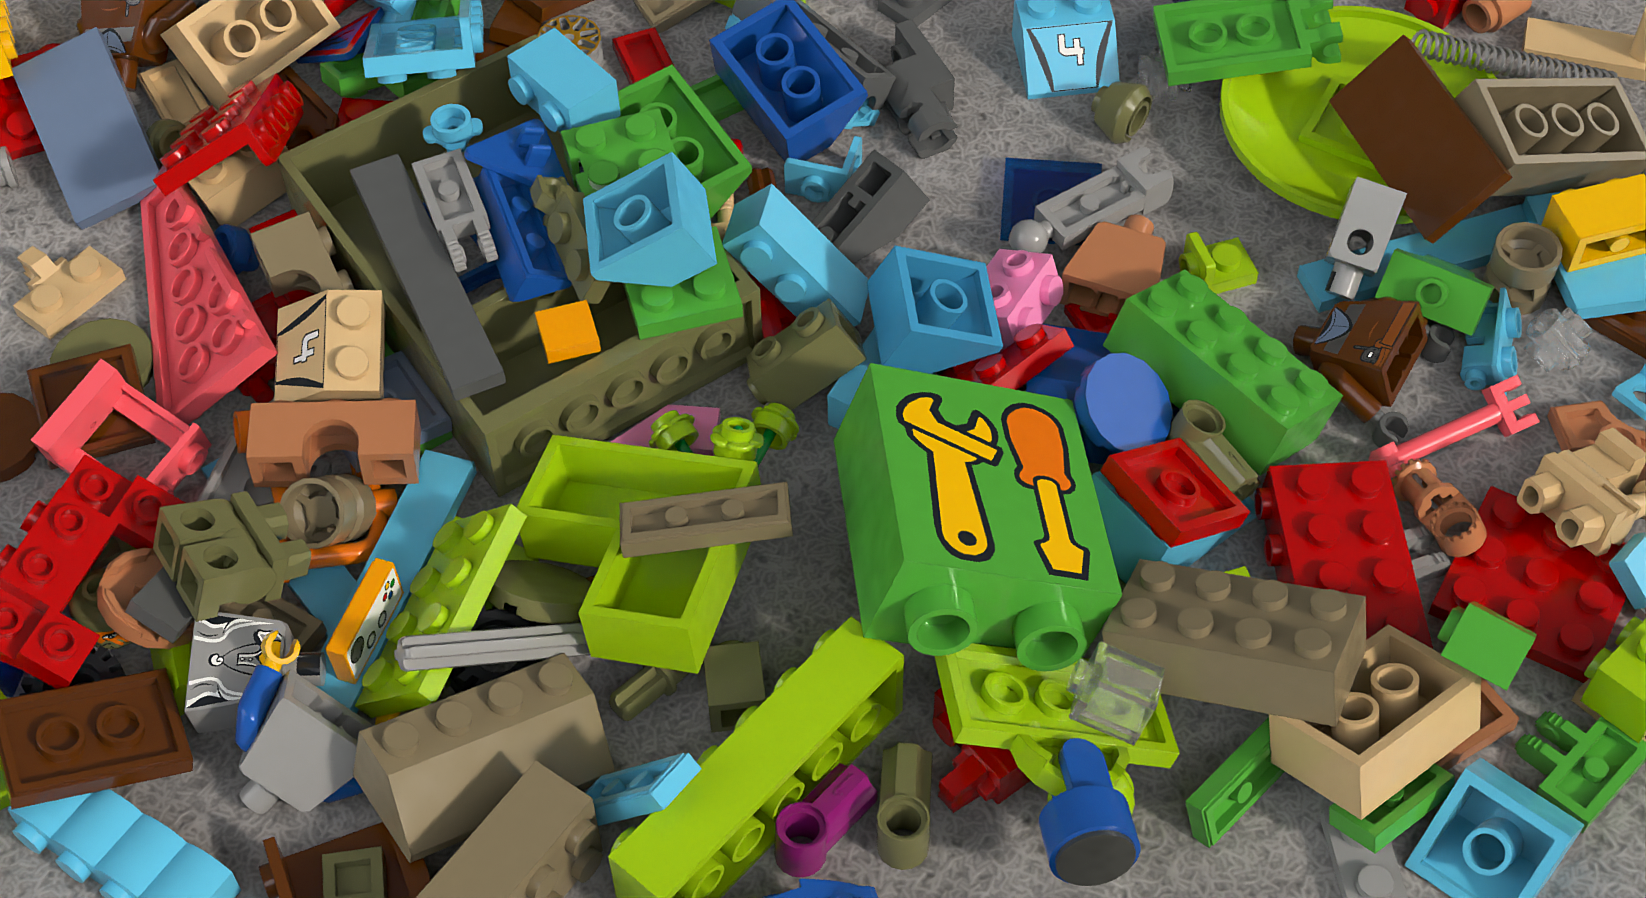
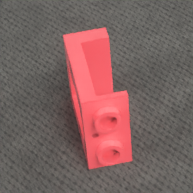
(92, 403)

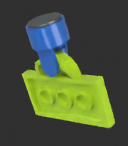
(1012, 707)

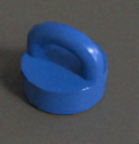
(237, 248)

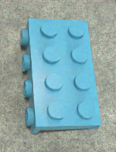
(425, 45)

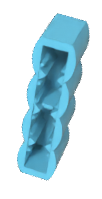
(121, 849)

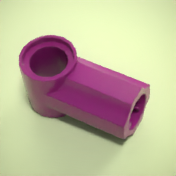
(823, 817)

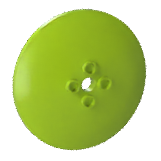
(1292, 133)

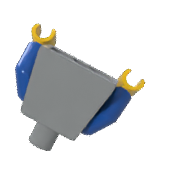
(295, 738)

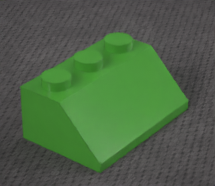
(693, 131)

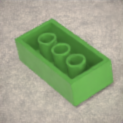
(1222, 358)

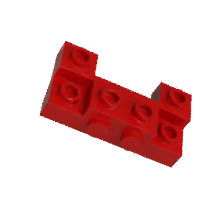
(57, 556)

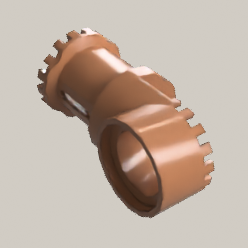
(1451, 507)

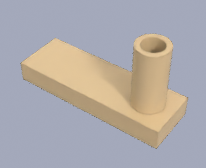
(1589, 46)

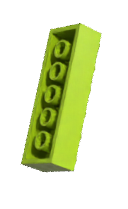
(772, 759)

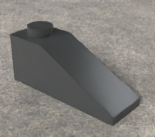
(870, 208)

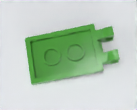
(1243, 37)

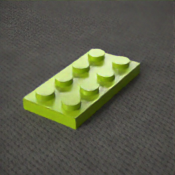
(443, 600)

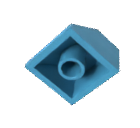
(932, 311)

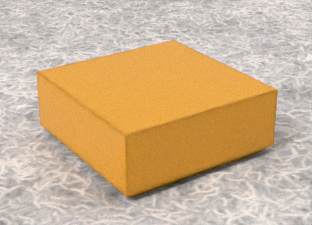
(567, 331)

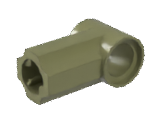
(1202, 429)
(904, 805)

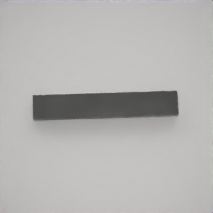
(428, 278)

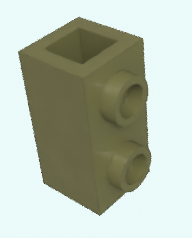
(804, 357)

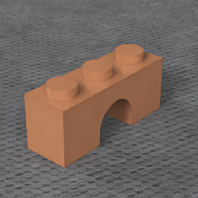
(291, 436)

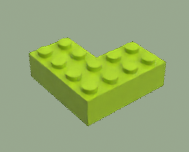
(638, 607)

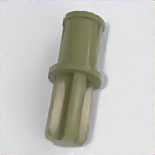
(643, 690)

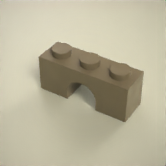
(298, 257)

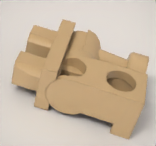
(1590, 492)

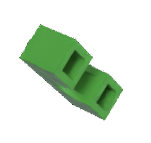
(1485, 643)

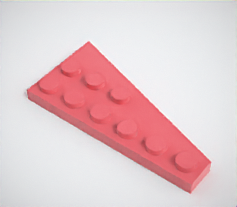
(198, 311)

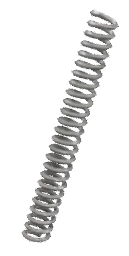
(1501, 51)

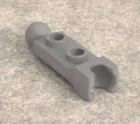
(1103, 198)

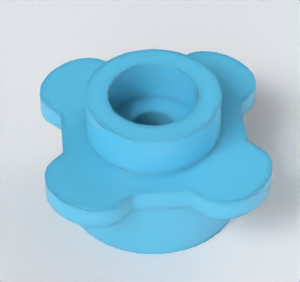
(452, 127)

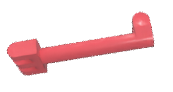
(1498, 412)

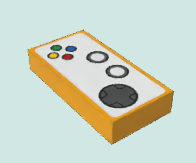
(364, 620)

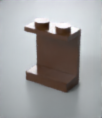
(302, 872)

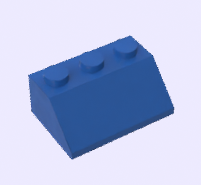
(788, 79)

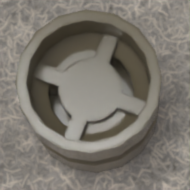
(1524, 263)
(328, 509)

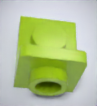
(1220, 264)

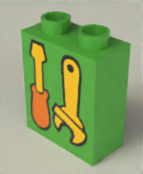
(973, 518)

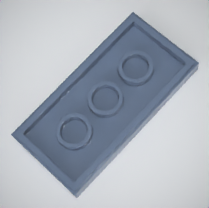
(88, 127)

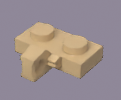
(64, 288)

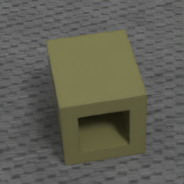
(732, 682)

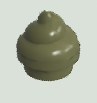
(163, 134)

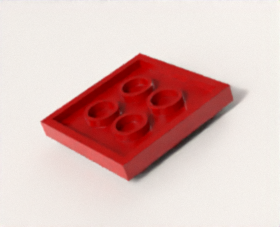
(1537, 583)

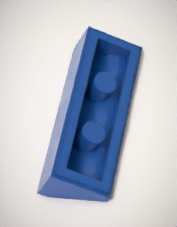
(525, 254)

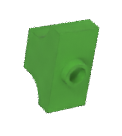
(1442, 289)

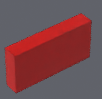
(641, 54)

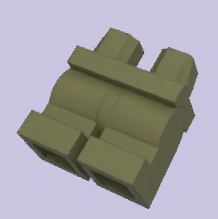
(227, 552)

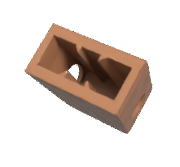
(1113, 266)

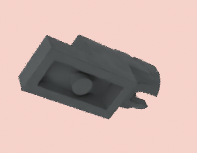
(921, 92)

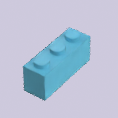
(793, 256)

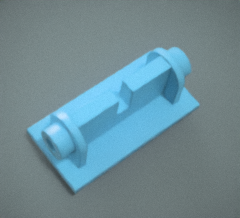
(1497, 357)

